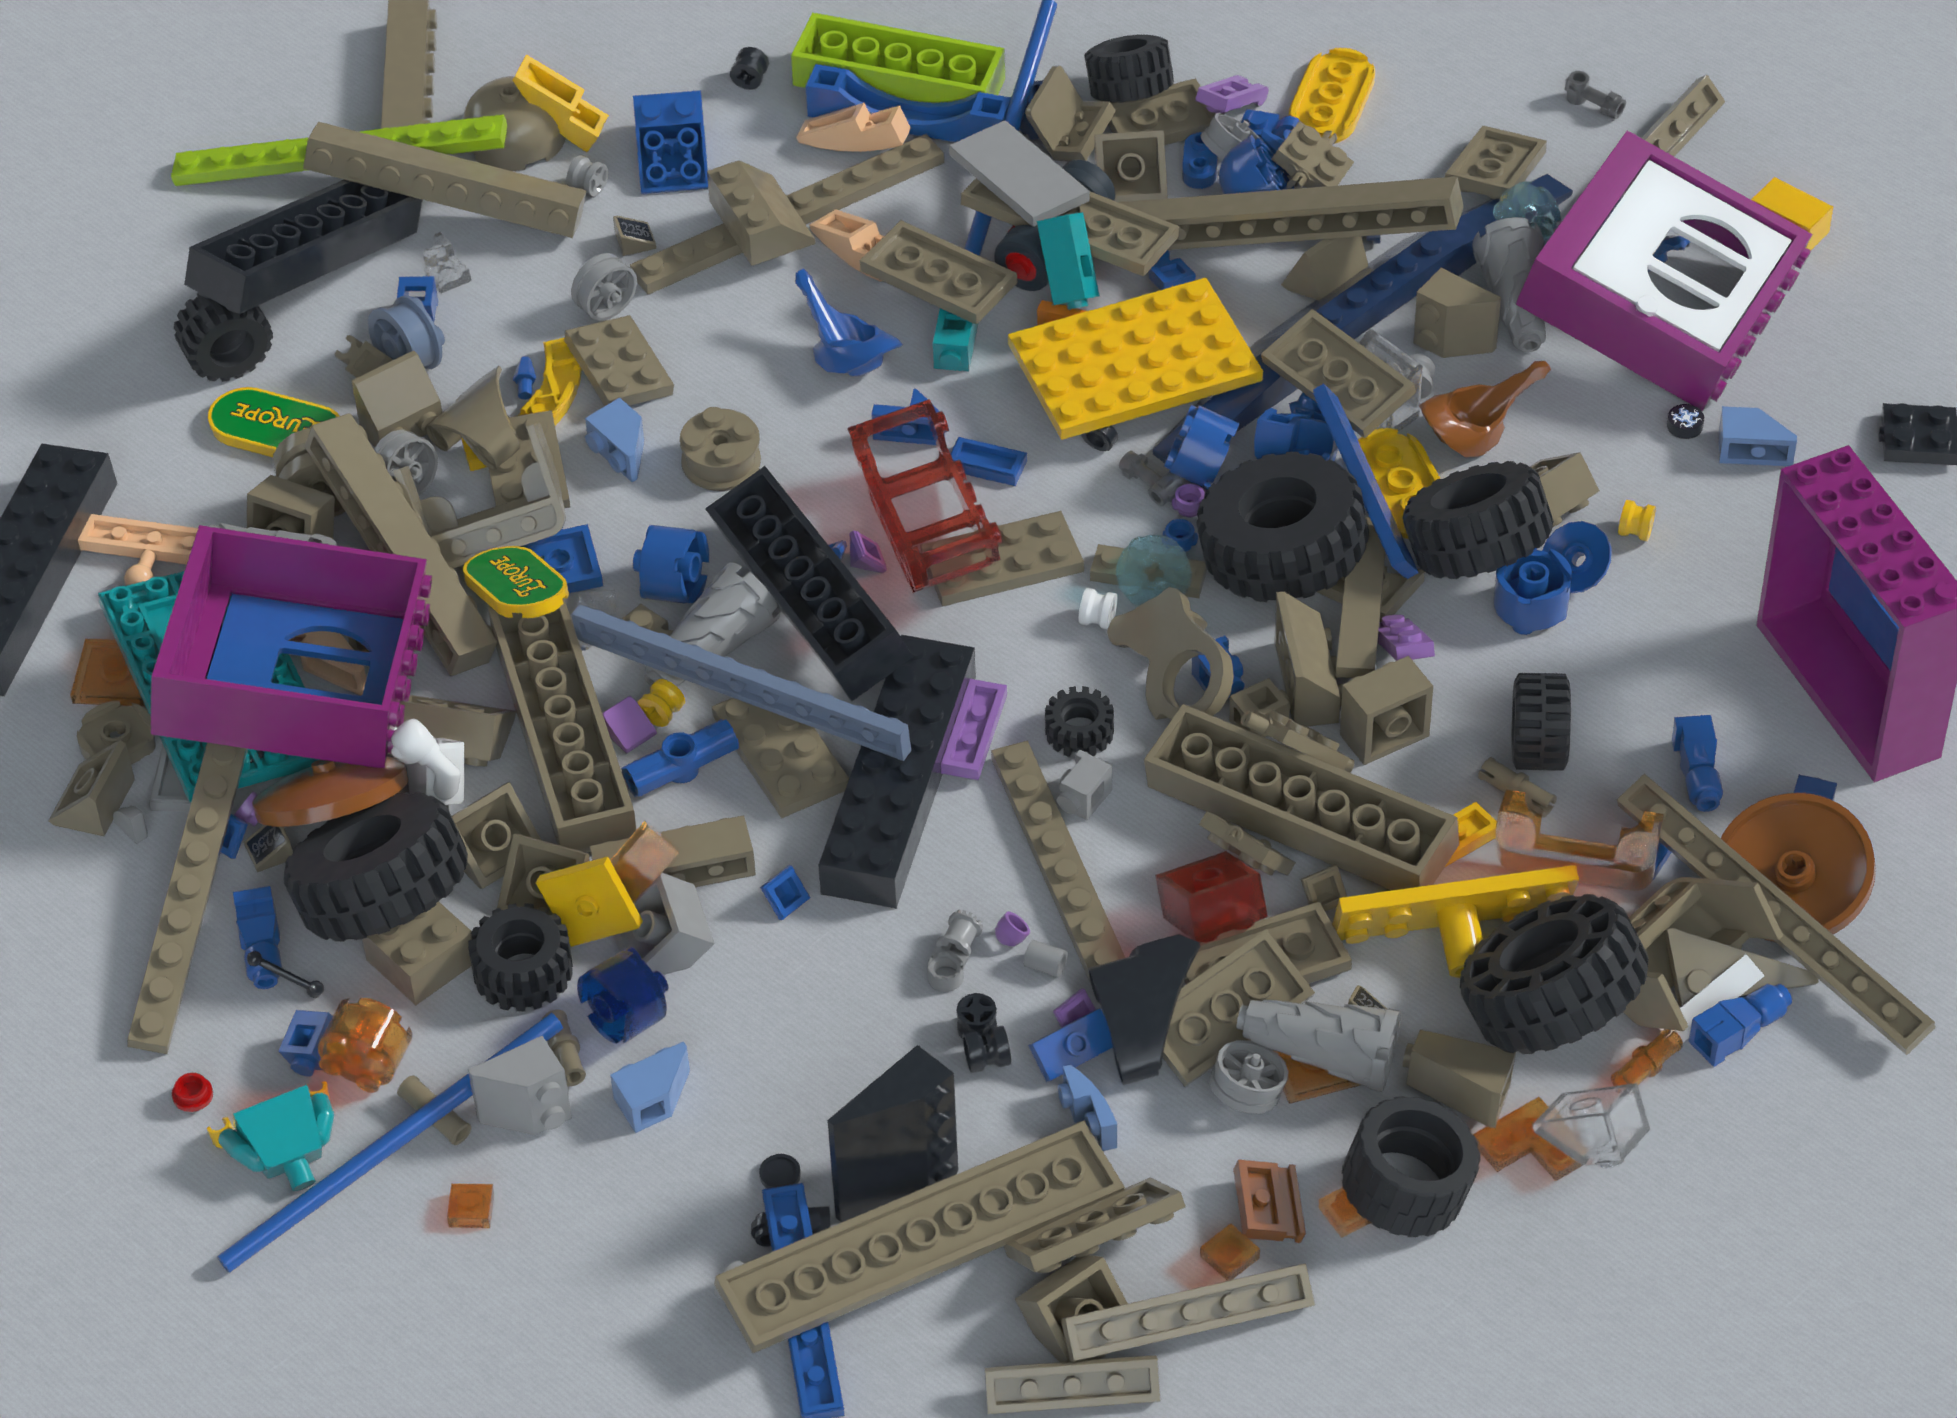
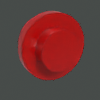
(192, 1092)

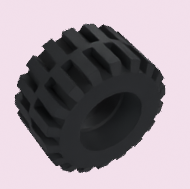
(1129, 68)
(221, 341)
(1541, 721)
(522, 981)

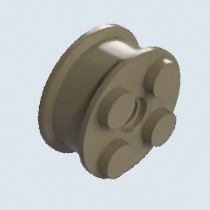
(719, 448)

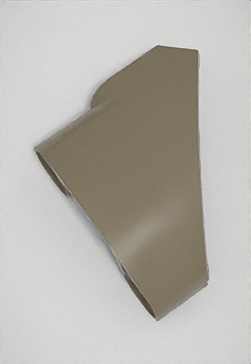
(480, 420)

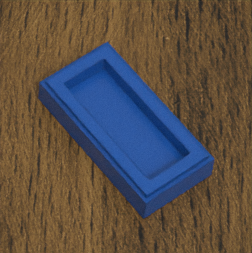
(989, 461)

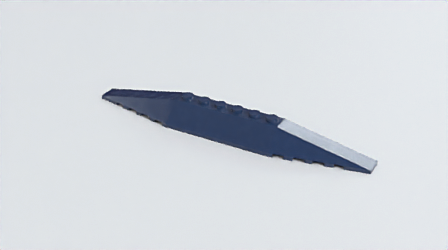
(1364, 302)

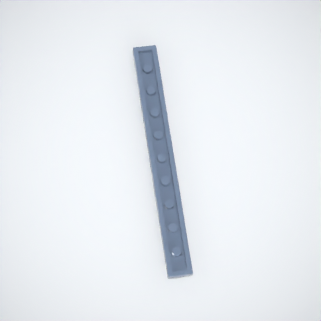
(742, 682)

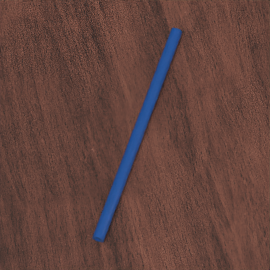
(1018, 104)
(368, 1158)

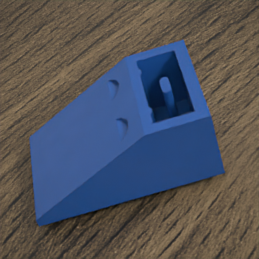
(671, 142)

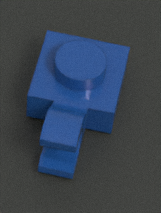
(1270, 122)

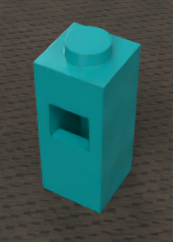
(1068, 260)
(953, 342)

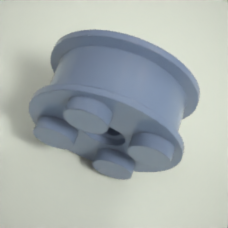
(406, 329)

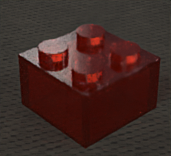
(1211, 897)

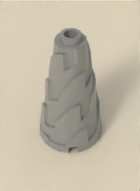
(1505, 261)
(723, 616)
(1345, 1040)

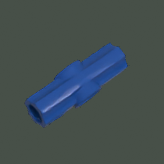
(680, 757)

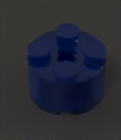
(623, 996)

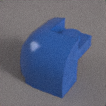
(1297, 432)

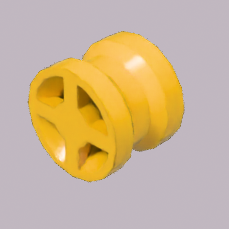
(1637, 520)
(662, 702)

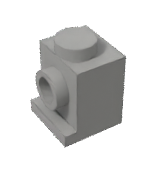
(1085, 785)

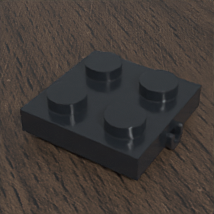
(1919, 434)

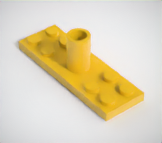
(1452, 908)

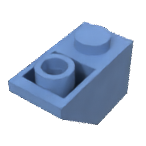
(617, 436)
(651, 1087)

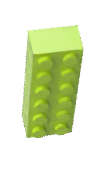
(899, 60)

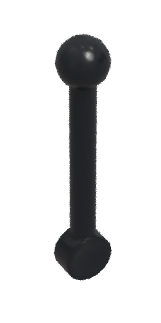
(314, 988)

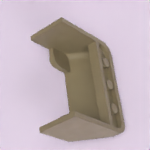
(509, 524)
(1703, 907)

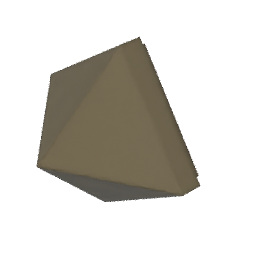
(1324, 887)

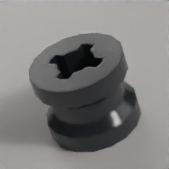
(749, 68)
(976, 1013)

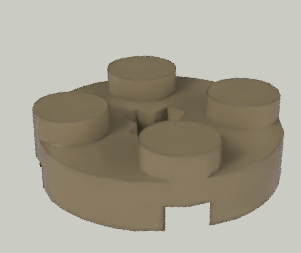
(112, 717)

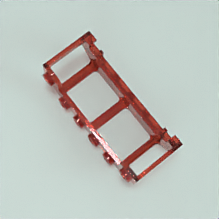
(944, 468)

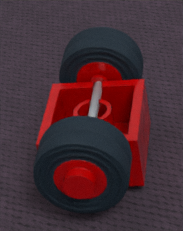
(1022, 246)

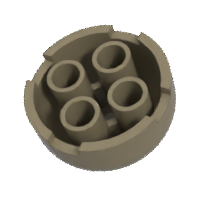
(530, 130)

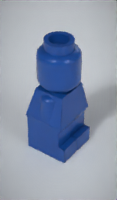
(1697, 746)
(258, 932)
(1736, 1021)

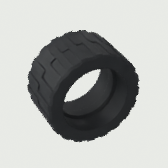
(1396, 1200)

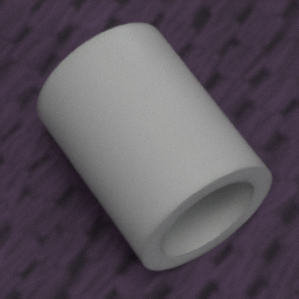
(1045, 958)

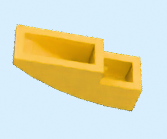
(562, 100)

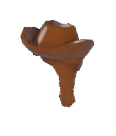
(1474, 415)

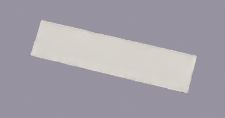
(1727, 986)

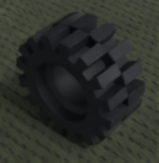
(1079, 706)

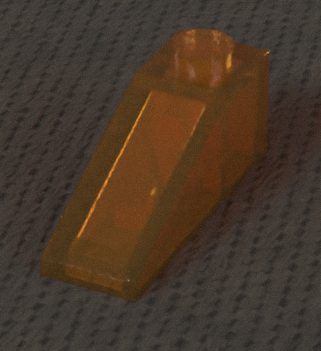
(643, 859)

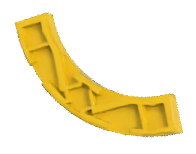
(556, 393)

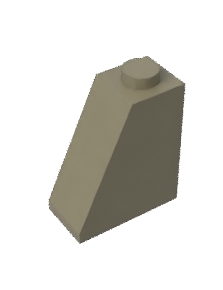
(1460, 1074)

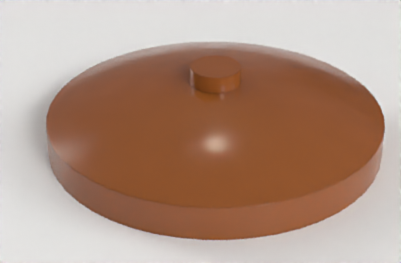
(327, 792)
(1810, 853)

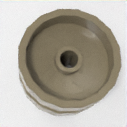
(295, 464)

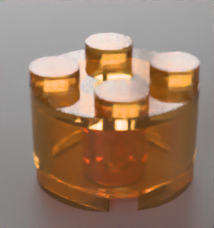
(364, 1043)

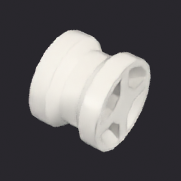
(1097, 608)

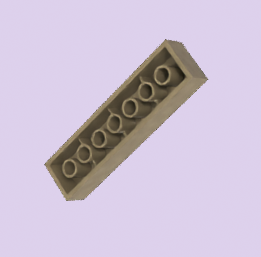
(564, 729)
(1301, 801)

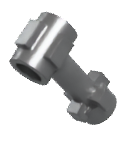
(1579, 91)
(1162, 488)

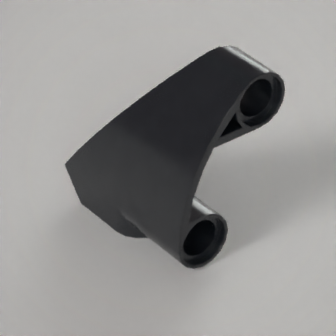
(1140, 1000)

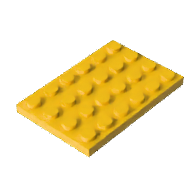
(1134, 358)

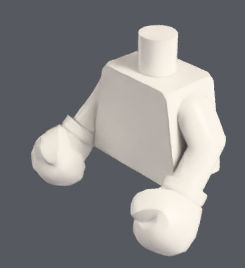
(432, 763)

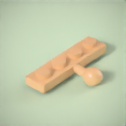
(139, 540)

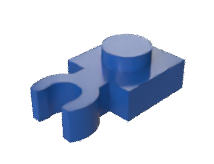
(1170, 273)

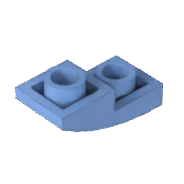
(1089, 1106)

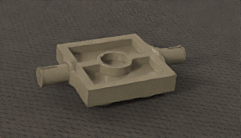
(1312, 158)
(1297, 737)

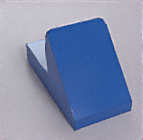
(915, 431)

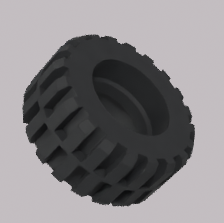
(1478, 520)

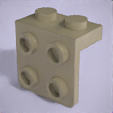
(1065, 120)

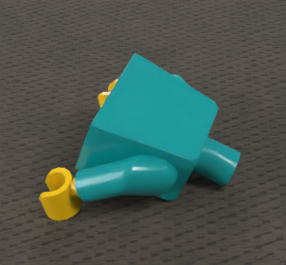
(280, 1134)

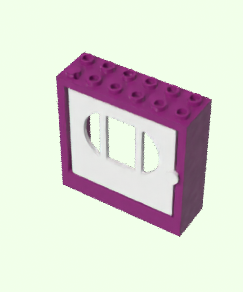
(1609, 293)

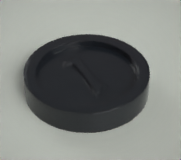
(779, 1171)

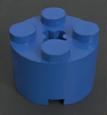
(1203, 446)
(672, 564)
(1533, 591)

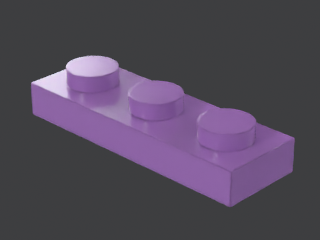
(1403, 638)
(974, 729)

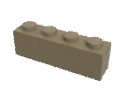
(706, 854)

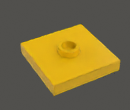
(589, 901)

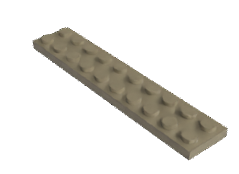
(916, 1236)

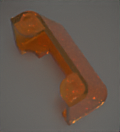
(1624, 866)

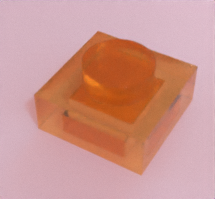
(470, 1206)
(1341, 1213)
(1230, 1252)

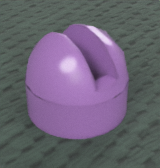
(1011, 929)

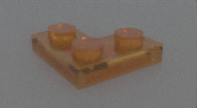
(1516, 1138)

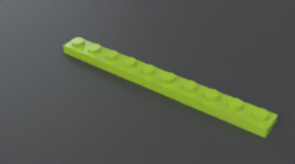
(289, 154)

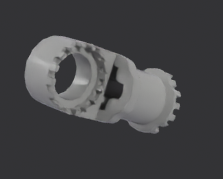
(953, 950)

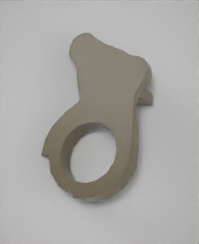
(1170, 636)

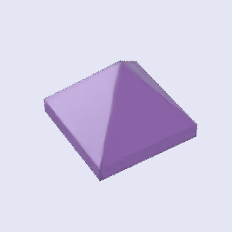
(865, 553)
(1074, 1008)

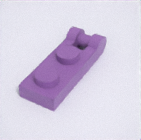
(1231, 94)

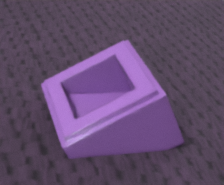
(628, 724)

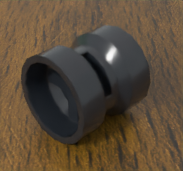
(995, 1045)

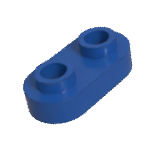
(1199, 163)

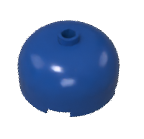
(1250, 169)

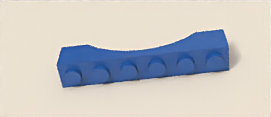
(838, 88)

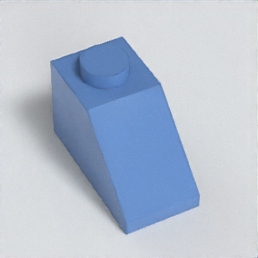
(1754, 438)

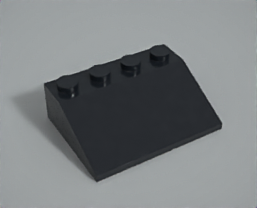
(894, 1136)

